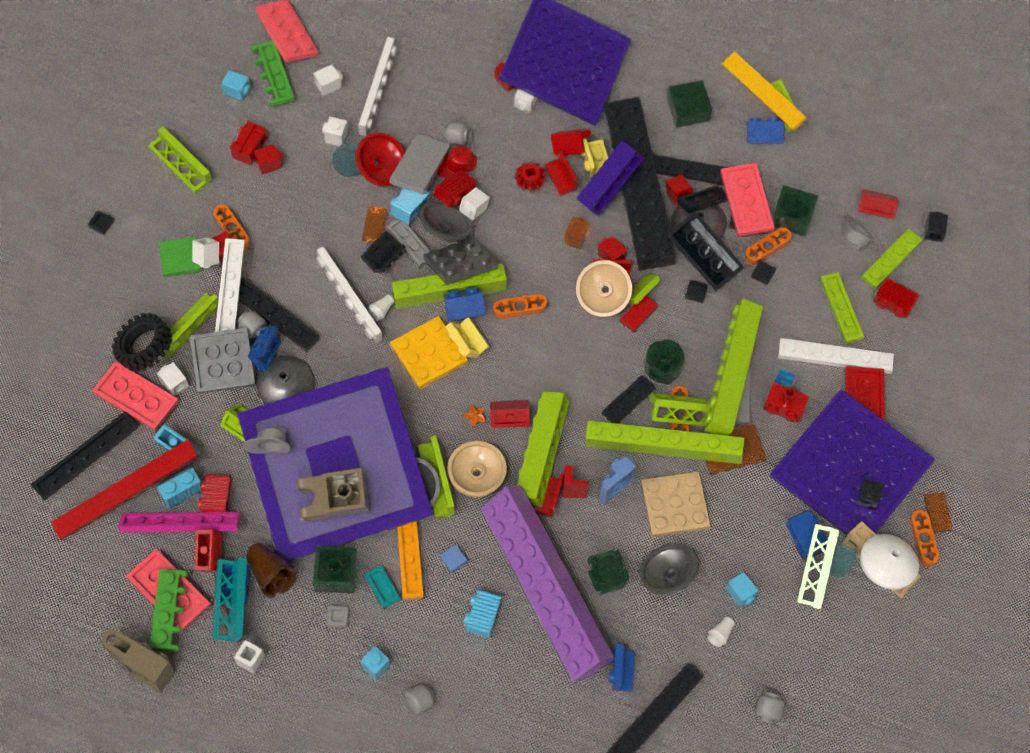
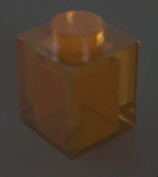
(576, 232)

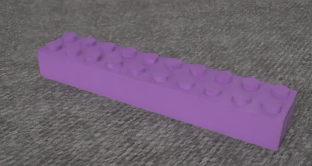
(547, 583)

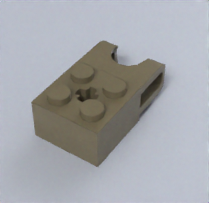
(329, 494)
(139, 660)

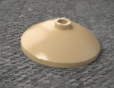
(591, 283)
(481, 458)

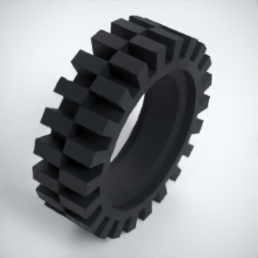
(151, 352)

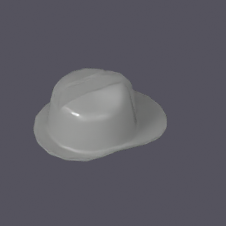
(855, 233)
(268, 441)

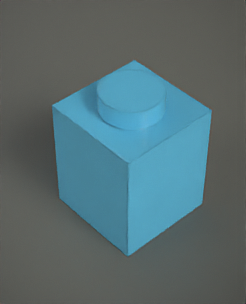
(236, 85)
(742, 590)
(375, 663)

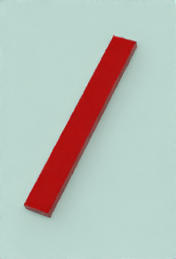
(124, 489)

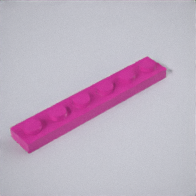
(179, 522)

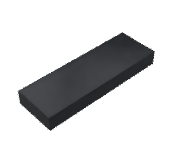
(702, 199)
(628, 400)

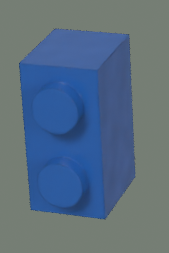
(464, 303)
(801, 530)

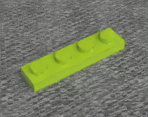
(891, 258)
(841, 308)

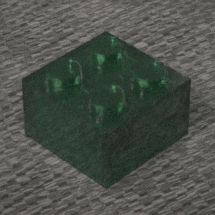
(689, 103)
(794, 210)
(335, 569)

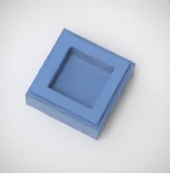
(453, 558)

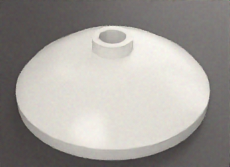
(885, 568)

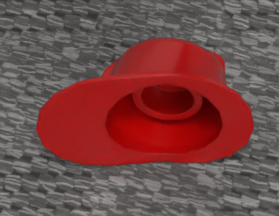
(457, 159)

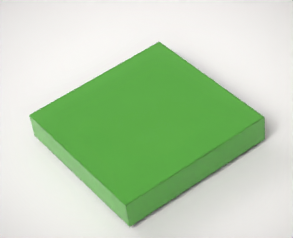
(177, 257)

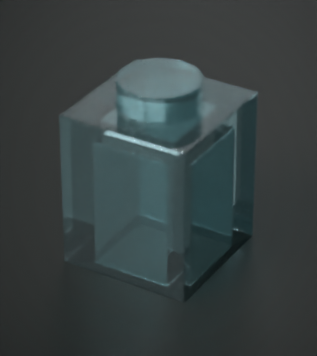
(842, 561)

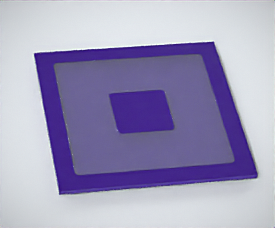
(334, 431)

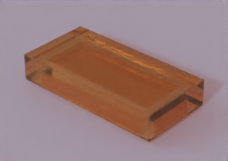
(374, 223)
(938, 512)

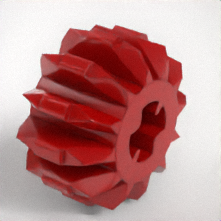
(530, 176)

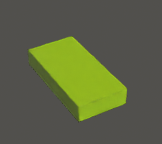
(644, 288)

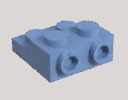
(620, 476)

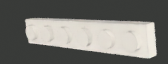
(376, 91)
(230, 284)
(352, 300)
(834, 355)

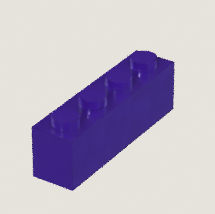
(610, 178)

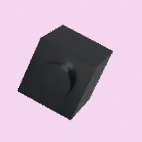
(936, 226)
(869, 494)

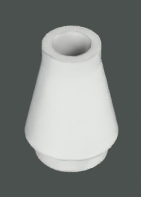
(380, 308)
(719, 634)

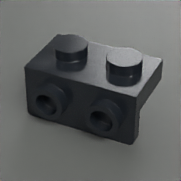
(382, 253)

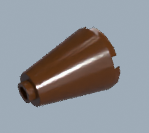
(271, 570)

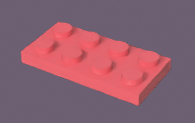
(286, 31)
(747, 199)
(135, 396)
(145, 579)

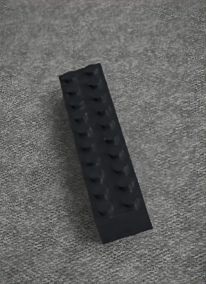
(642, 190)

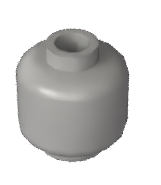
(457, 133)
(253, 322)
(418, 699)
(769, 707)

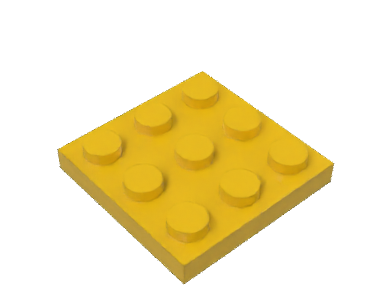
(428, 352)

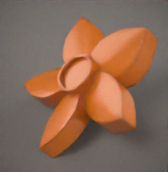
(475, 415)

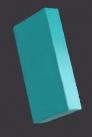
(382, 587)

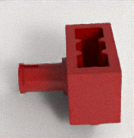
(786, 402)

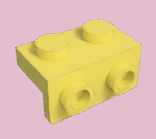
(594, 155)
(468, 338)

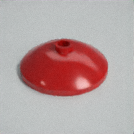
(385, 151)

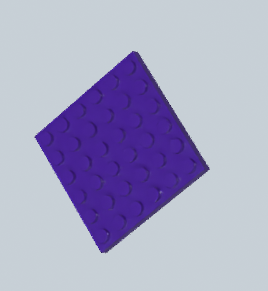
(565, 59)
(842, 451)

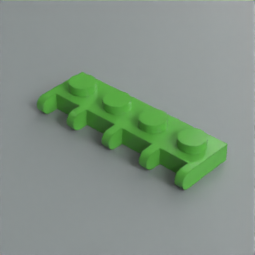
(274, 73)
(166, 610)

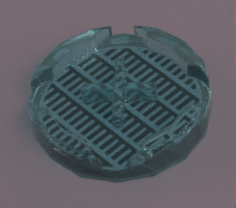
(344, 160)

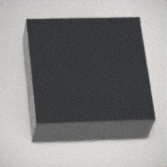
(100, 222)
(763, 272)
(696, 291)

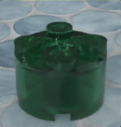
(664, 361)
(607, 572)

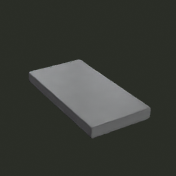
(419, 164)

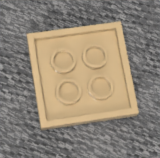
(675, 504)

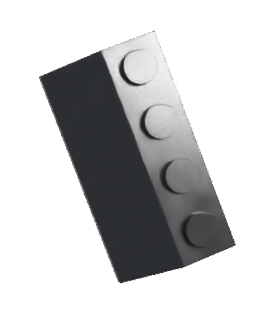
(705, 251)

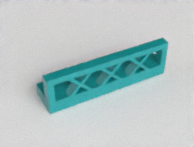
(236, 603)

